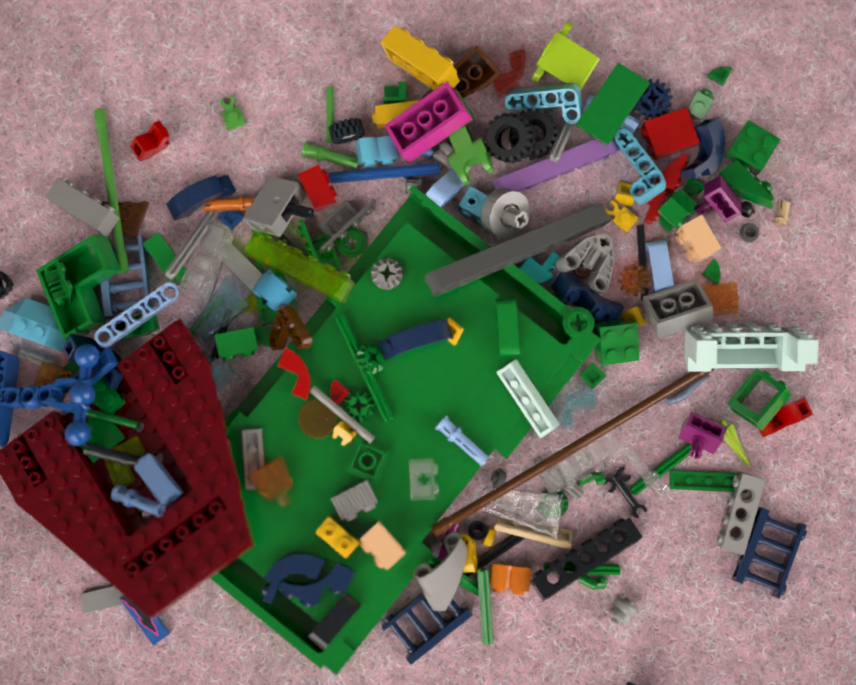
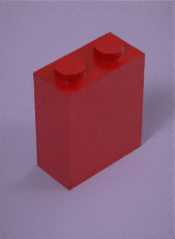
(669, 134)

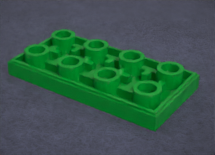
(612, 104)

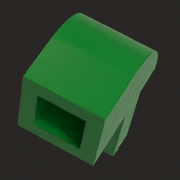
(143, 330)

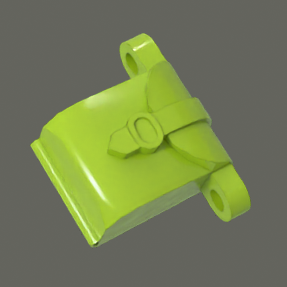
(566, 59)

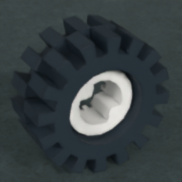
(346, 131)

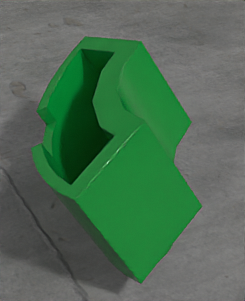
(677, 208)

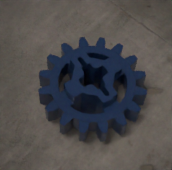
(662, 97)

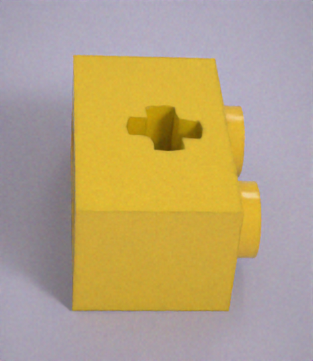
(337, 537)

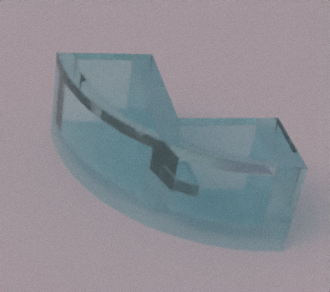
(582, 401)

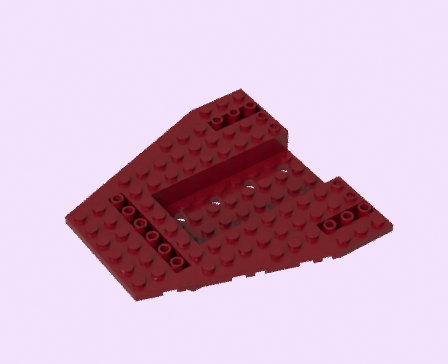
(200, 533)

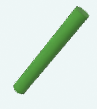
(329, 110)

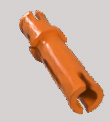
(230, 204)

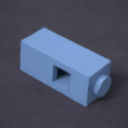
(158, 479)

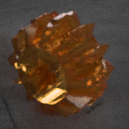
(630, 287)

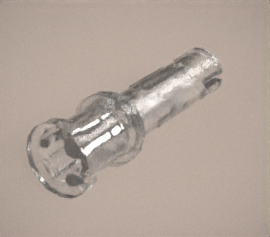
(650, 478)

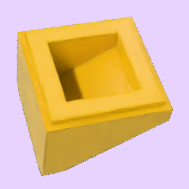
(623, 194)

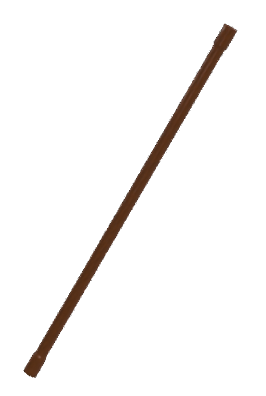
(447, 522)

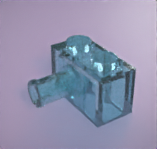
(221, 373)

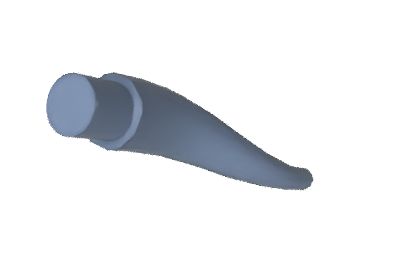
(683, 394)

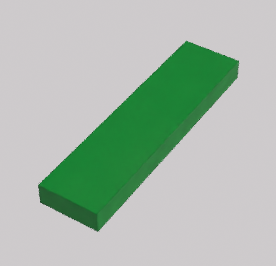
(702, 481)

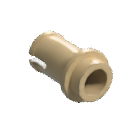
(782, 213)

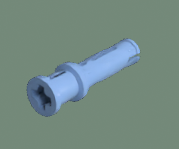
(454, 434)

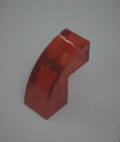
(510, 80)

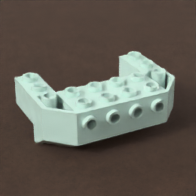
(783, 349)

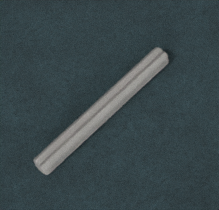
(189, 246)

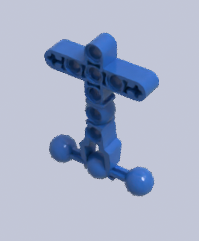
(52, 395)

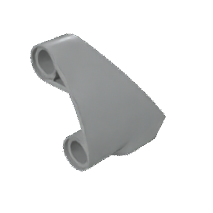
(442, 582)

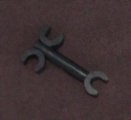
(616, 481)

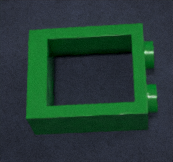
(770, 409)

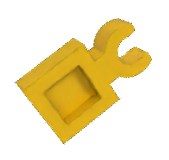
(623, 218)

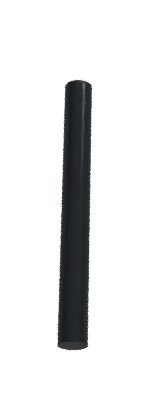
(642, 252)

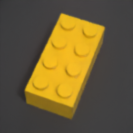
(418, 59)

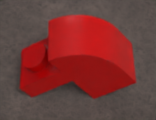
(150, 143)

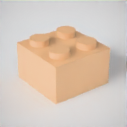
(697, 240)
(382, 546)

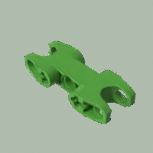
(468, 151)

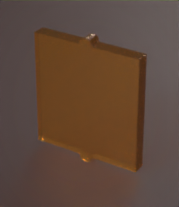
(723, 298)

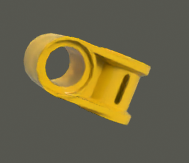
(471, 560)

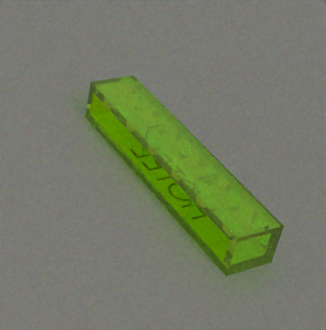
(299, 267)

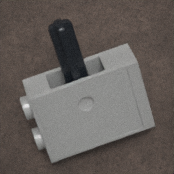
(277, 205)

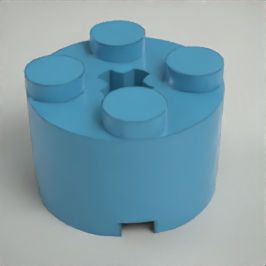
(274, 289)

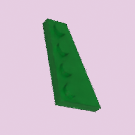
(105, 398)

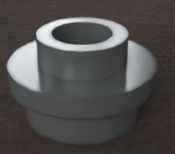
(755, 232)
(498, 477)

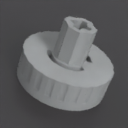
(513, 217)

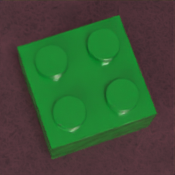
(752, 147)
(618, 341)
(236, 343)

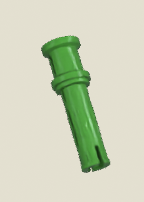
(321, 153)

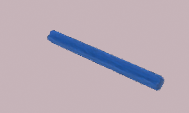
(384, 173)

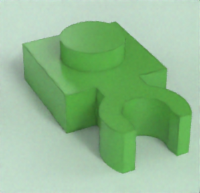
(233, 116)

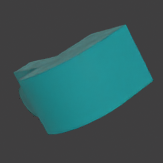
(540, 273)

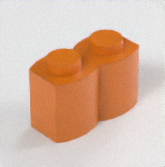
(510, 578)

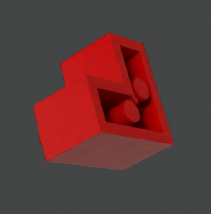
(316, 187)

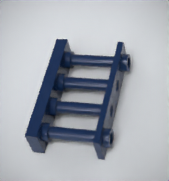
(756, 537)
(429, 639)

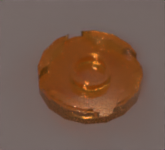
(317, 420)

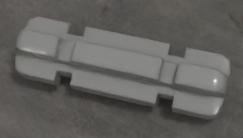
(34, 357)

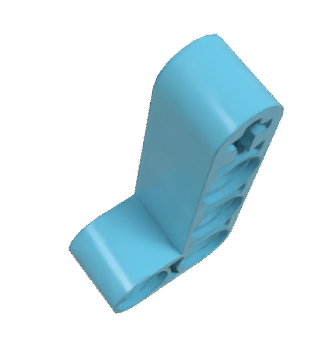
(544, 101)
(638, 162)

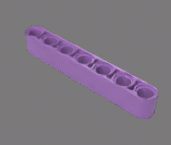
(548, 170)

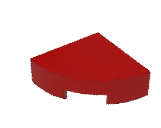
(338, 392)

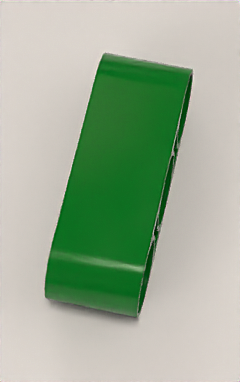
(507, 327)

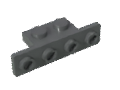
(341, 220)

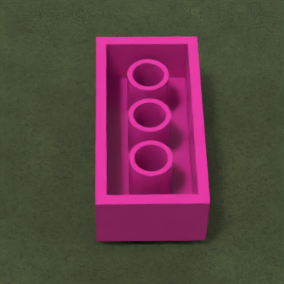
(428, 122)

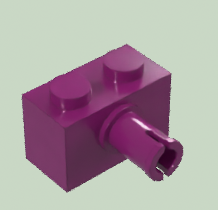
(721, 199)
(702, 434)

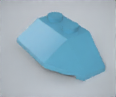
(33, 322)

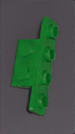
(314, 244)

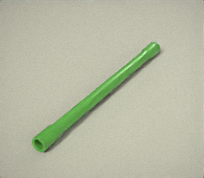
(101, 125)

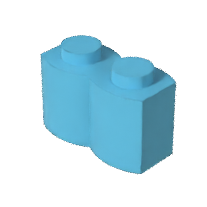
(376, 150)

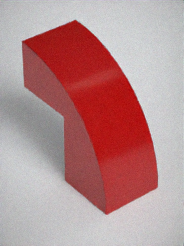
(294, 364)
(788, 415)

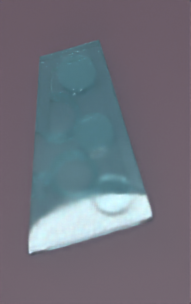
(222, 309)

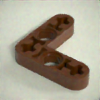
(288, 324)

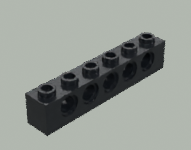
(625, 528)

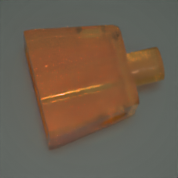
(272, 481)

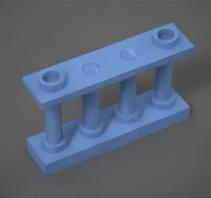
(108, 288)

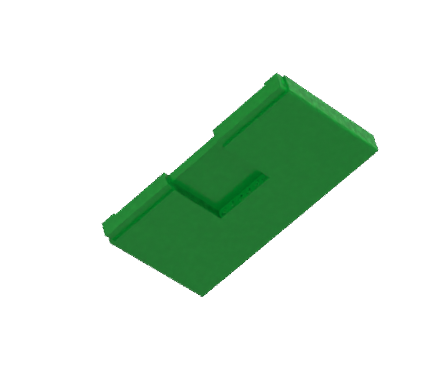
(419, 391)

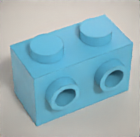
(472, 204)

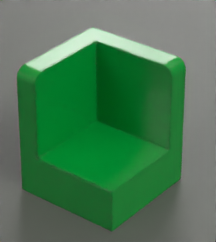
(395, 94)

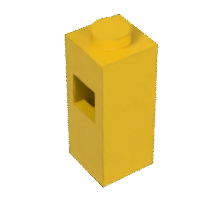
(387, 112)

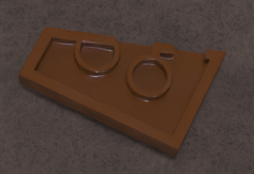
(131, 216)

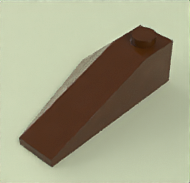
(474, 72)

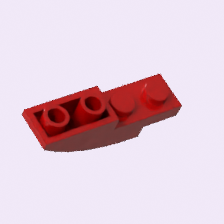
(671, 176)

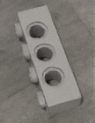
(739, 542)

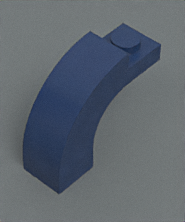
(711, 149)
(198, 194)
(415, 338)
(113, 377)
(296, 563)

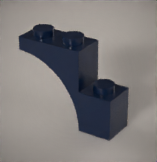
(572, 290)
(311, 593)

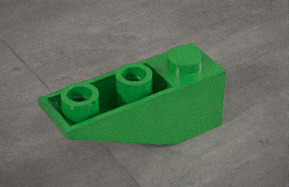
(745, 185)

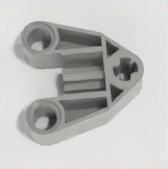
(598, 249)

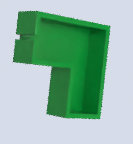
(85, 267)

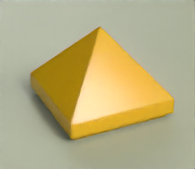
(456, 331)

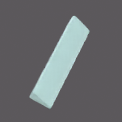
(528, 398)

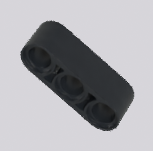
(334, 621)

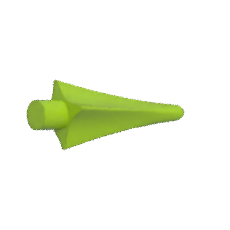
(733, 441)

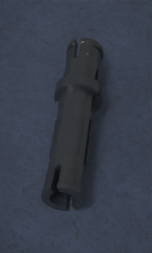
(124, 458)

